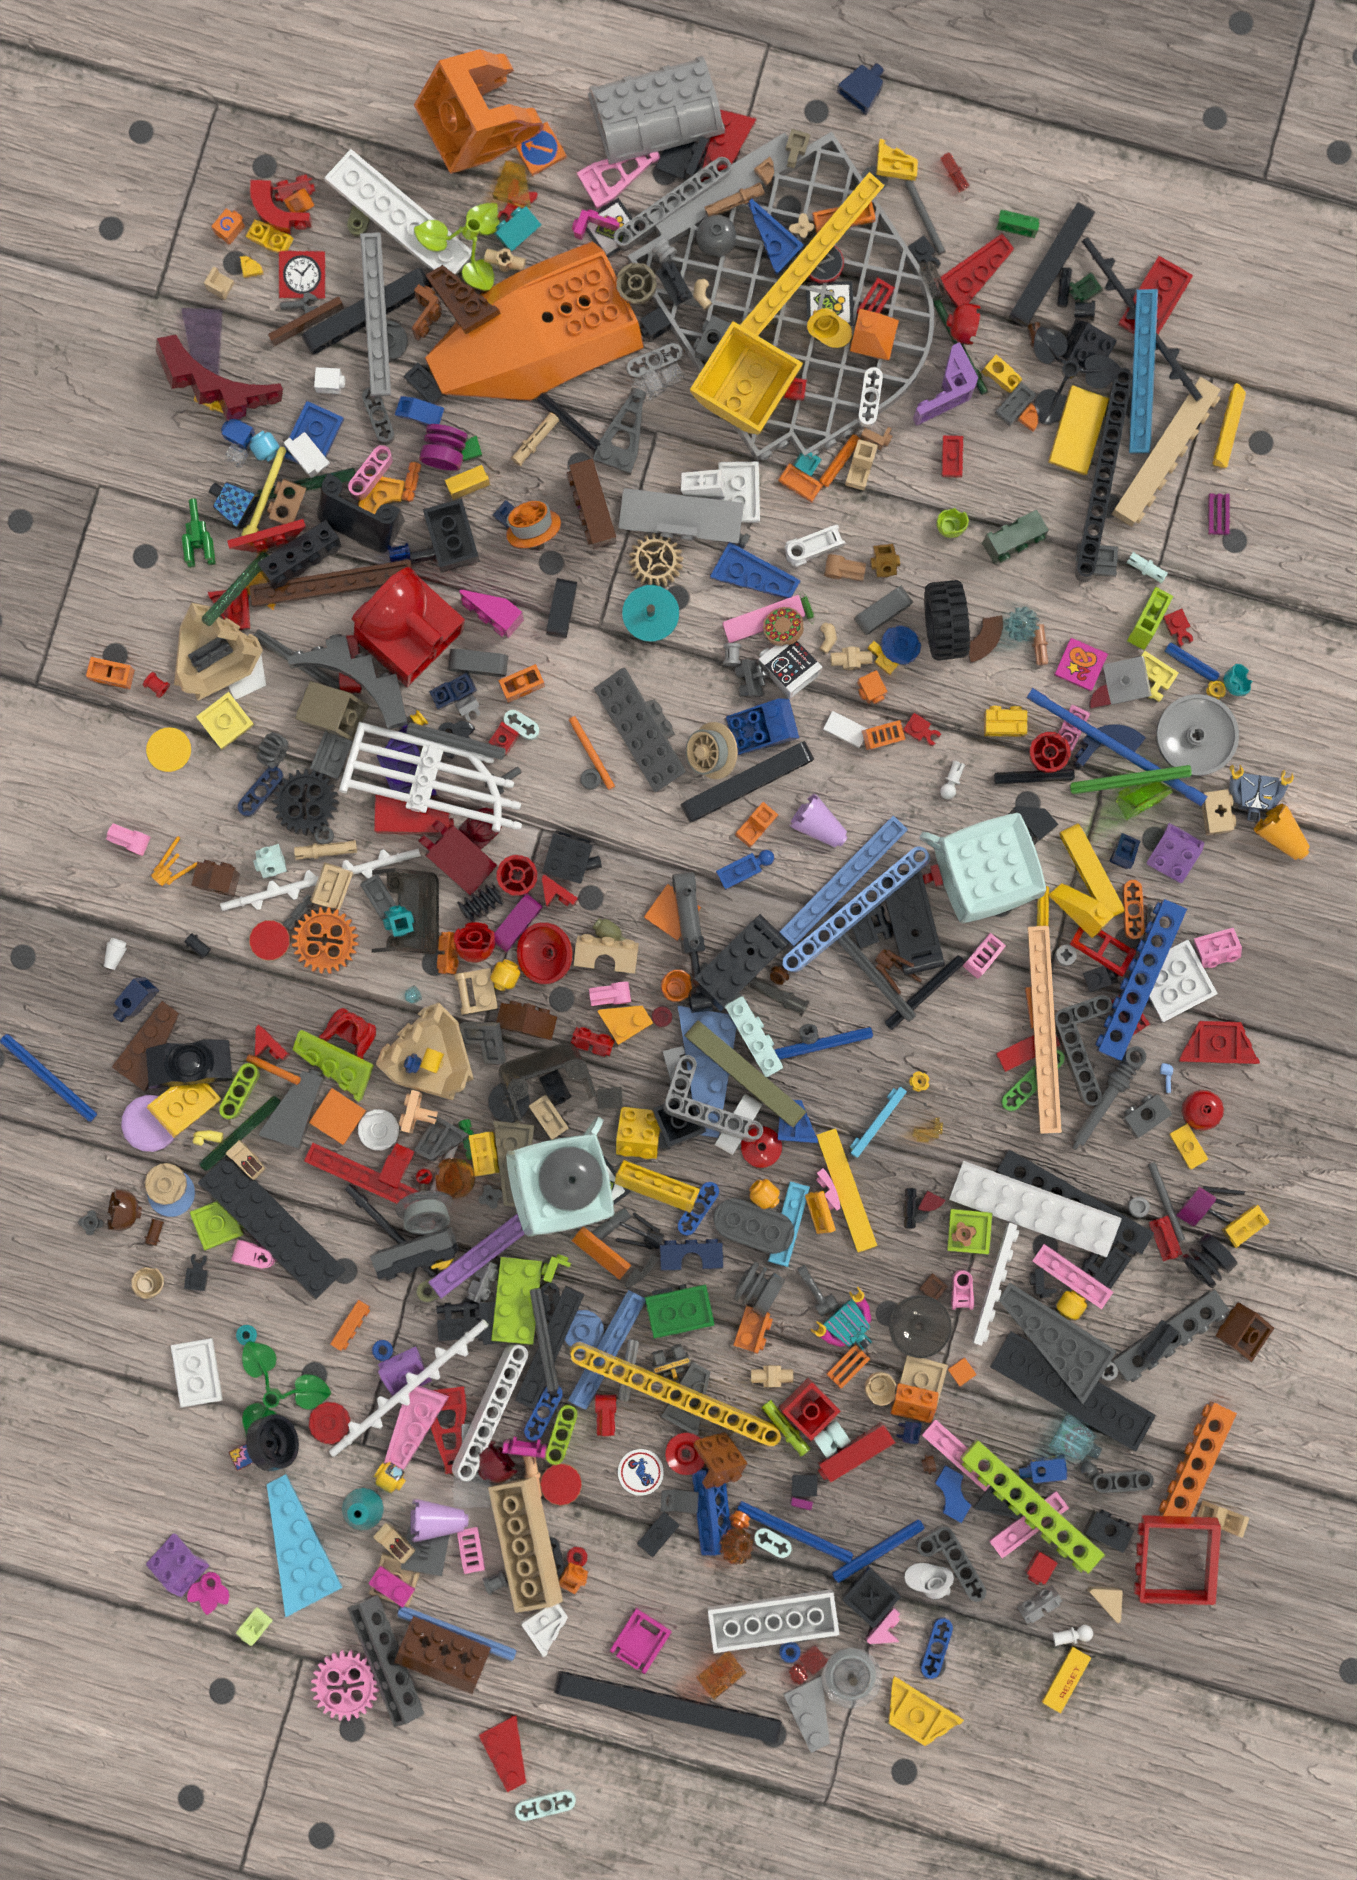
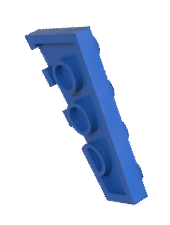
(751, 572)

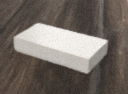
(845, 729)

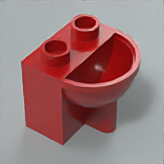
(406, 625)

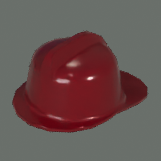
(478, 831)

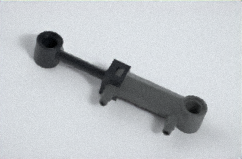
(692, 939)

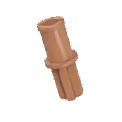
(1040, 646)

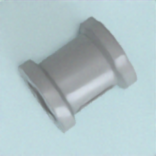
(732, 654)
(1114, 1371)

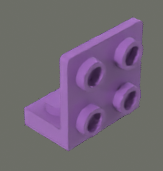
(1175, 853)
(176, 1566)

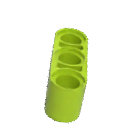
(231, 1098)
(555, 1443)

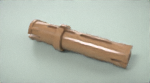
(734, 200)

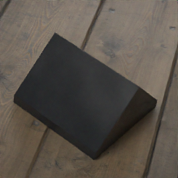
(674, 1129)

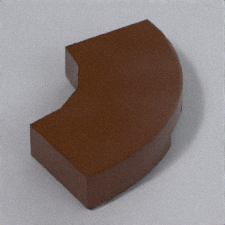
(987, 639)

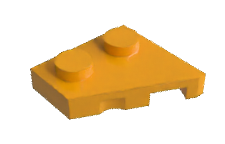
(625, 1021)

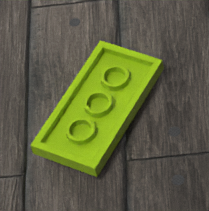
(513, 1307)

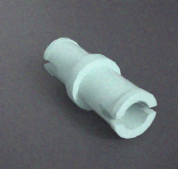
(1147, 567)

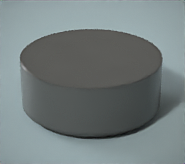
(590, 779)

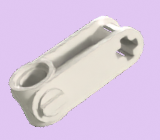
(814, 545)

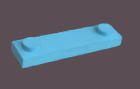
(894, 1098)

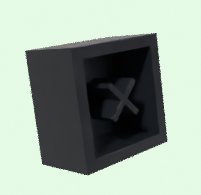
(870, 1596)

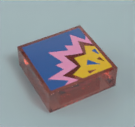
(240, 1457)

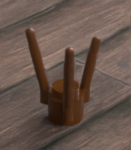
(887, 960)

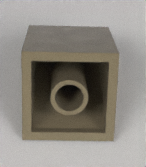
(331, 710)

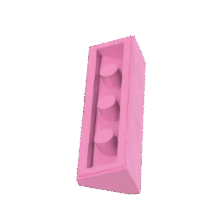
(753, 622)

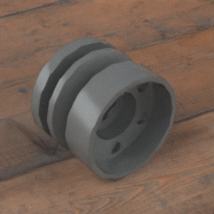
(759, 1289)

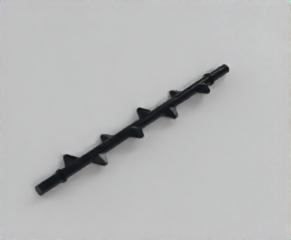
(1128, 295)

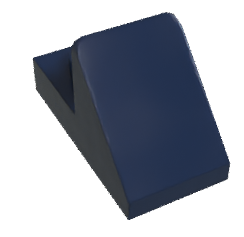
(1125, 851)

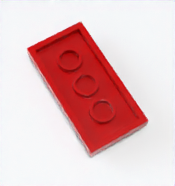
(1170, 283)

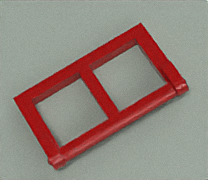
(1098, 956)

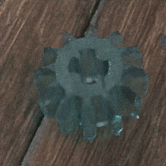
(1027, 618)

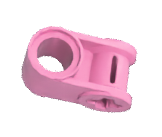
(962, 1292)

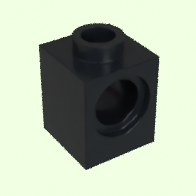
(654, 324)

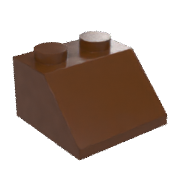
(1244, 1331)

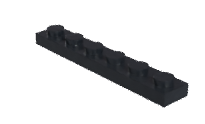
(558, 1329)

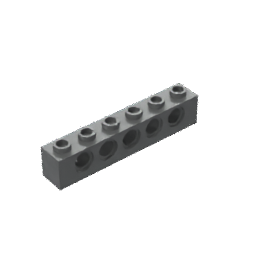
(1217, 1311)
(381, 1651)

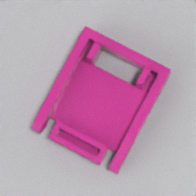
(525, 1448)
(639, 1644)

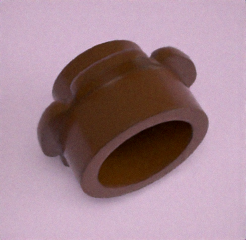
(779, 975)
(929, 1464)

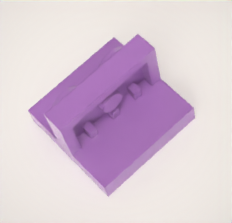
(394, 1370)

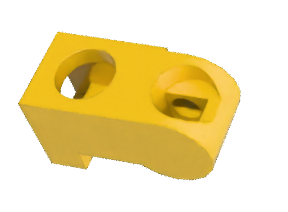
(1002, 374)

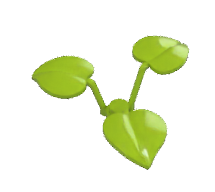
(479, 219)

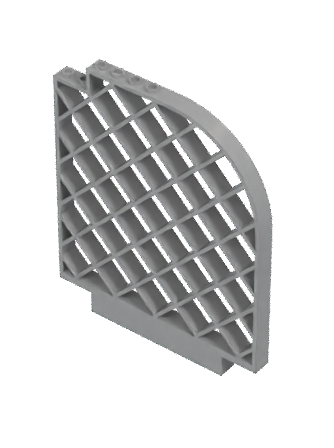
(742, 175)

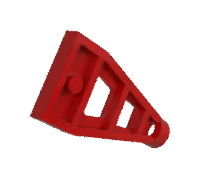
(458, 1403)

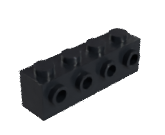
(299, 555)

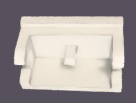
(703, 484)

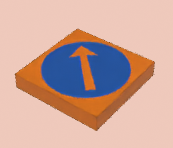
(541, 151)

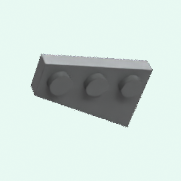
(694, 1378)

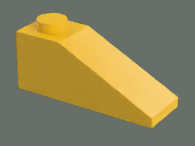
(1083, 909)

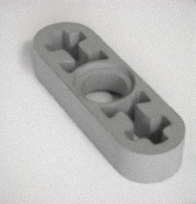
(666, 348)

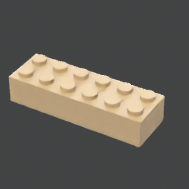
(525, 1544)

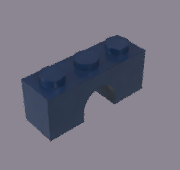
(673, 1253)

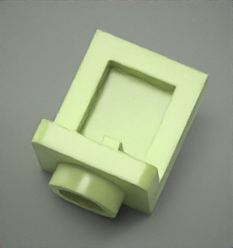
(254, 1626)

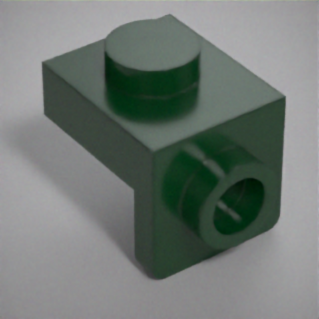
(1085, 288)

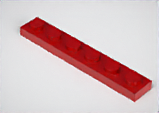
(355, 1173)

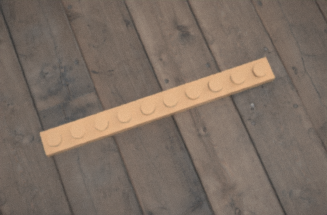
(1044, 1029)

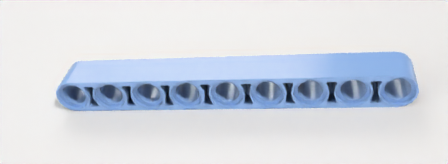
(866, 906)

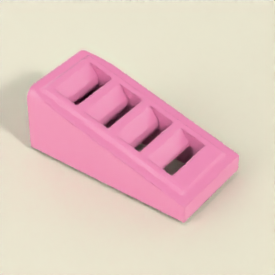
(975, 965)
(473, 1568)

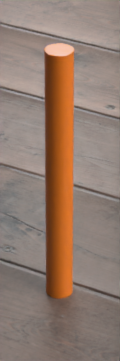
(591, 752)

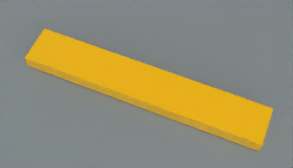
(846, 1190)

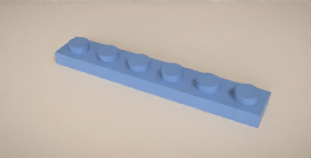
(610, 1343)

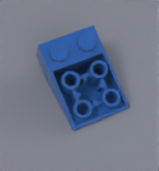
(763, 726)

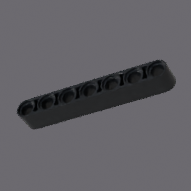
(1051, 264)
(354, 317)
(747, 781)

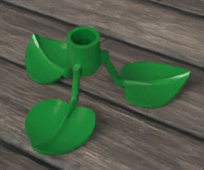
(259, 1359)

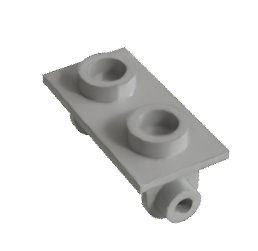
(481, 1290)
(1047, 1599)

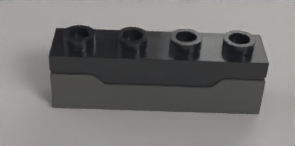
(415, 1253)

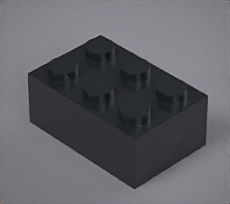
(451, 535)

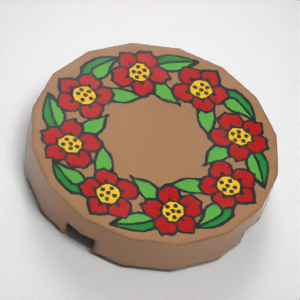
(783, 626)

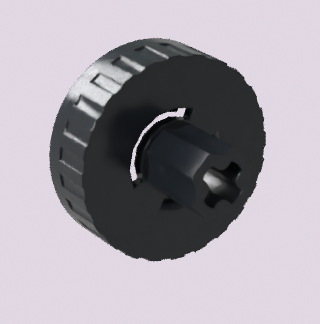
(262, 1444)

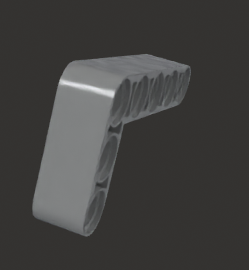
(704, 1109)

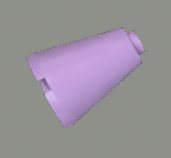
(819, 823)
(435, 1520)

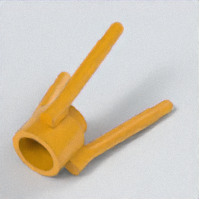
(162, 873)

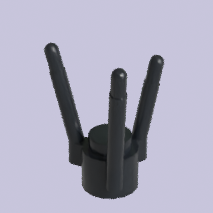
(1222, 1202)
(652, 1237)

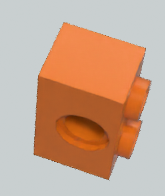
(521, 683)

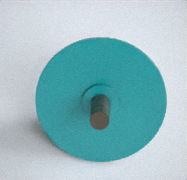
(650, 613)

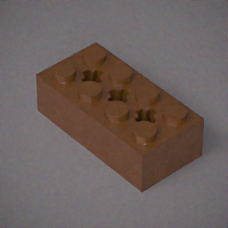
(592, 503)
(445, 1642)

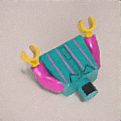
(847, 1323)

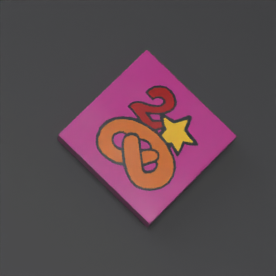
(1081, 664)

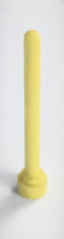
(252, 527)

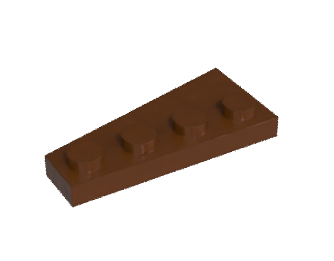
(154, 1032)

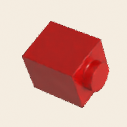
(1040, 1568)

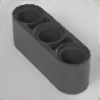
(883, 610)
(478, 662)
(1131, 1485)

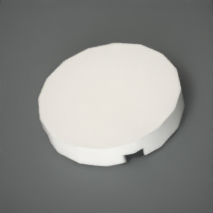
(378, 1130)

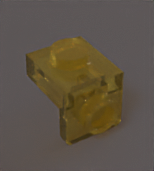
(924, 1135)

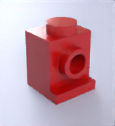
(508, 732)

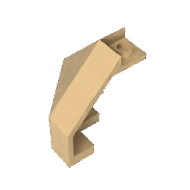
(226, 671)
(436, 1031)

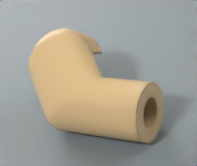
(699, 293)

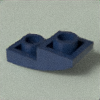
(453, 691)

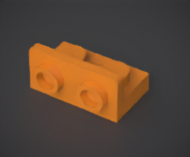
(752, 1330)
(914, 1403)

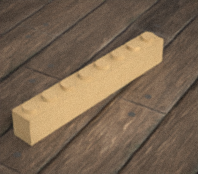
(1165, 453)

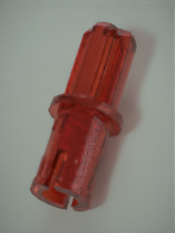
(954, 172)

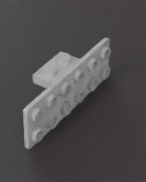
(681, 516)

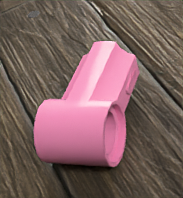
(132, 840)
(615, 993)

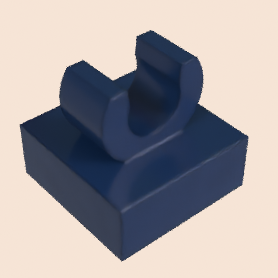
(502, 513)
(911, 1432)

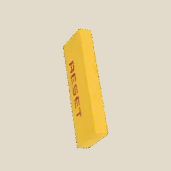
(1066, 1679)

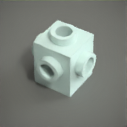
(270, 861)

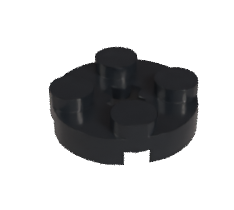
(500, 1110)

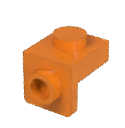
(573, 1578)

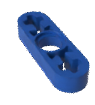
(711, 1198)
(541, 1429)
(946, 1634)

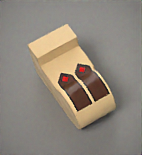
(246, 1159)
(394, 1542)

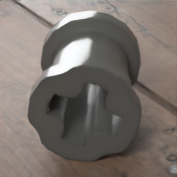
(495, 1582)

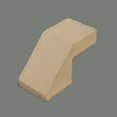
(861, 464)
(1229, 1520)

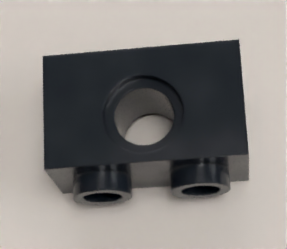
(1118, 1539)

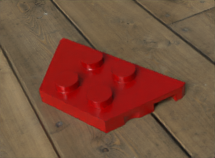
(267, 538)
(1219, 1044)

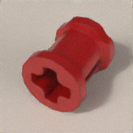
(156, 684)

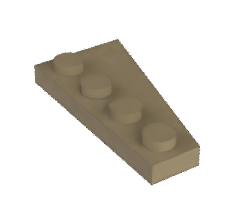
(510, 1138)

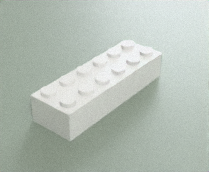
(773, 1621)

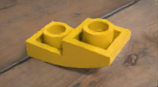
(268, 237)

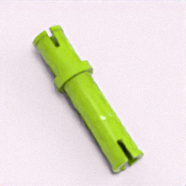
(792, 1436)

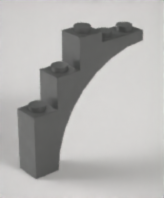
(361, 669)

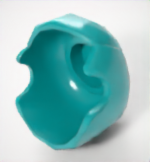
(1236, 680)

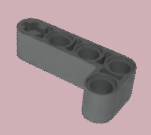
(956, 1564)

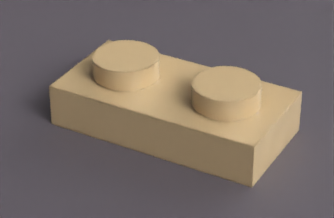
(548, 1117)

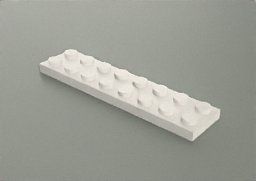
(392, 211)
(1035, 1208)

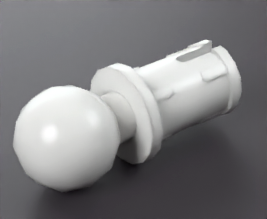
(948, 790)
(1083, 1633)

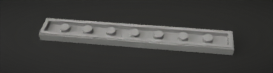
(375, 314)

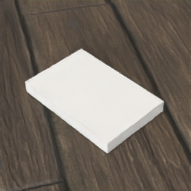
(743, 487)
(196, 1372)

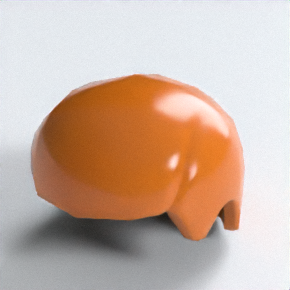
(676, 985)

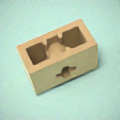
(1213, 821)

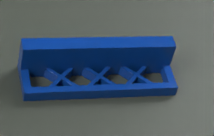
(708, 1514)

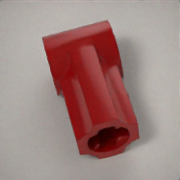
(605, 1408)

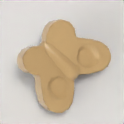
(801, 227)

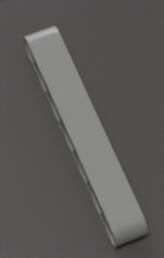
(678, 193)

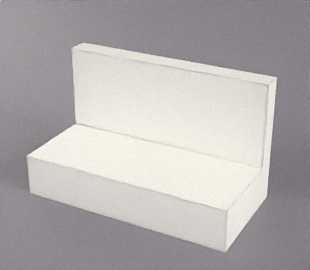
(307, 454)

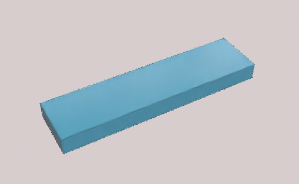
(793, 1209)

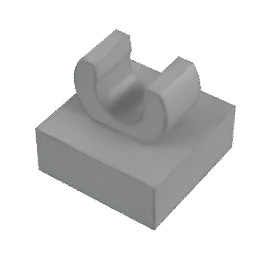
(467, 705)

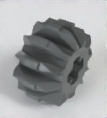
(272, 750)

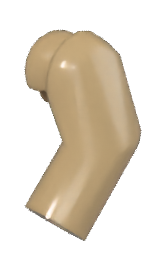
(830, 637)

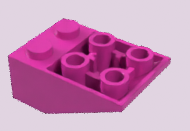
(497, 611)

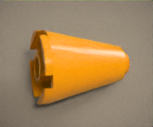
(1283, 832)

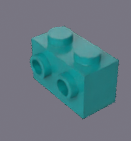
(517, 229)

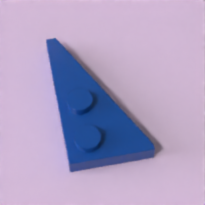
(778, 241)

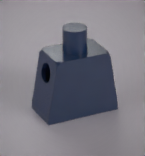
(862, 87)
(134, 998)

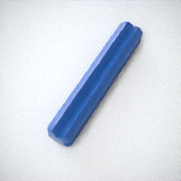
(1192, 662)

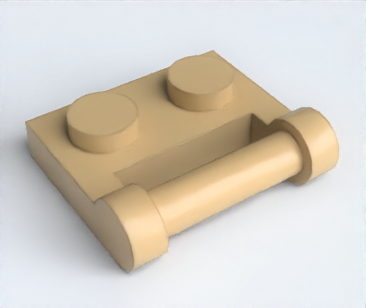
(483, 991)

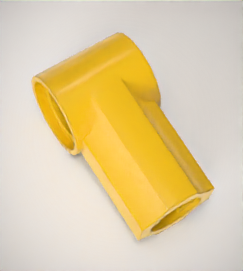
(432, 1060)

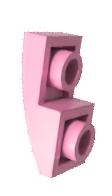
(1068, 731)
(831, 1195)

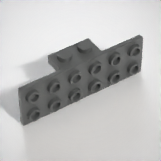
(642, 729)

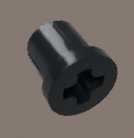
(1089, 312)

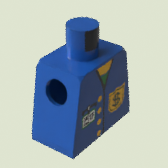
(1055, 1469)

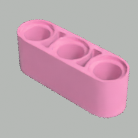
(371, 463)

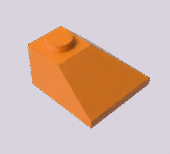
(874, 335)

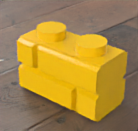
(1005, 722)

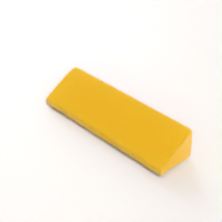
(1229, 426)
(657, 1186)

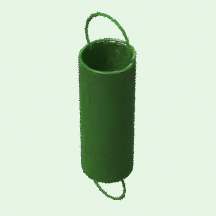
(807, 608)

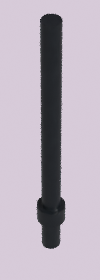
(362, 1202)

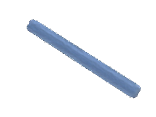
(496, 1648)

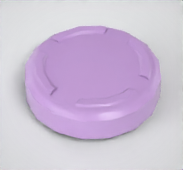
(142, 1128)

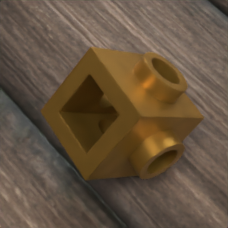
(885, 560)

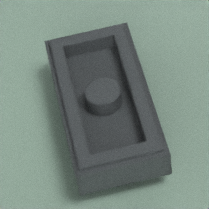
(378, 895)

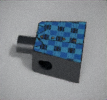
(234, 502)

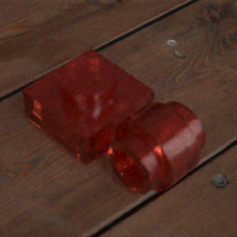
(812, 1660)

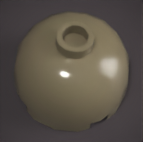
(636, 283)

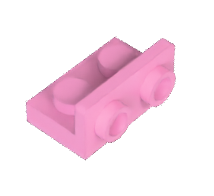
(1218, 948)

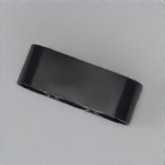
(561, 608)

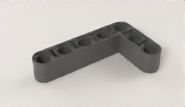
(1078, 1046)

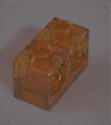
(721, 1675)

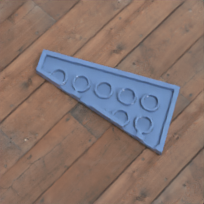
(709, 1079)

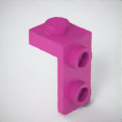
(579, 225)

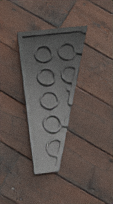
(1067, 1347)

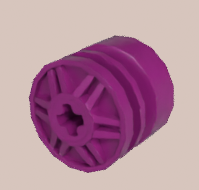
(443, 447)

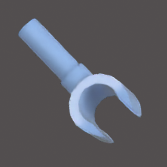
(1167, 1069)

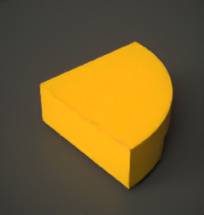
(250, 267)

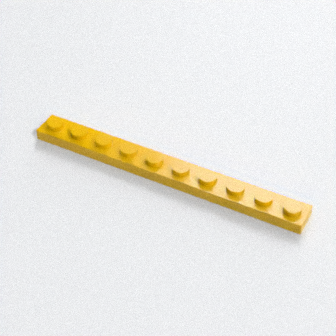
(812, 254)

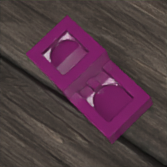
(1196, 1206)

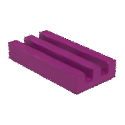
(1219, 497)

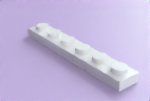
(998, 1275)

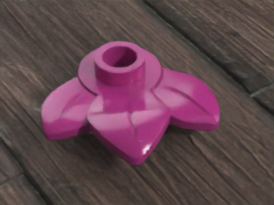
(208, 1595)

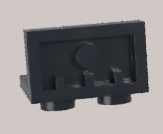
(683, 160)
(1086, 341)
(568, 856)

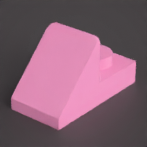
(880, 1633)

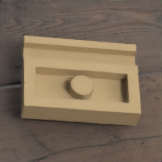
(331, 886)

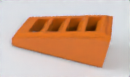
(868, 738)

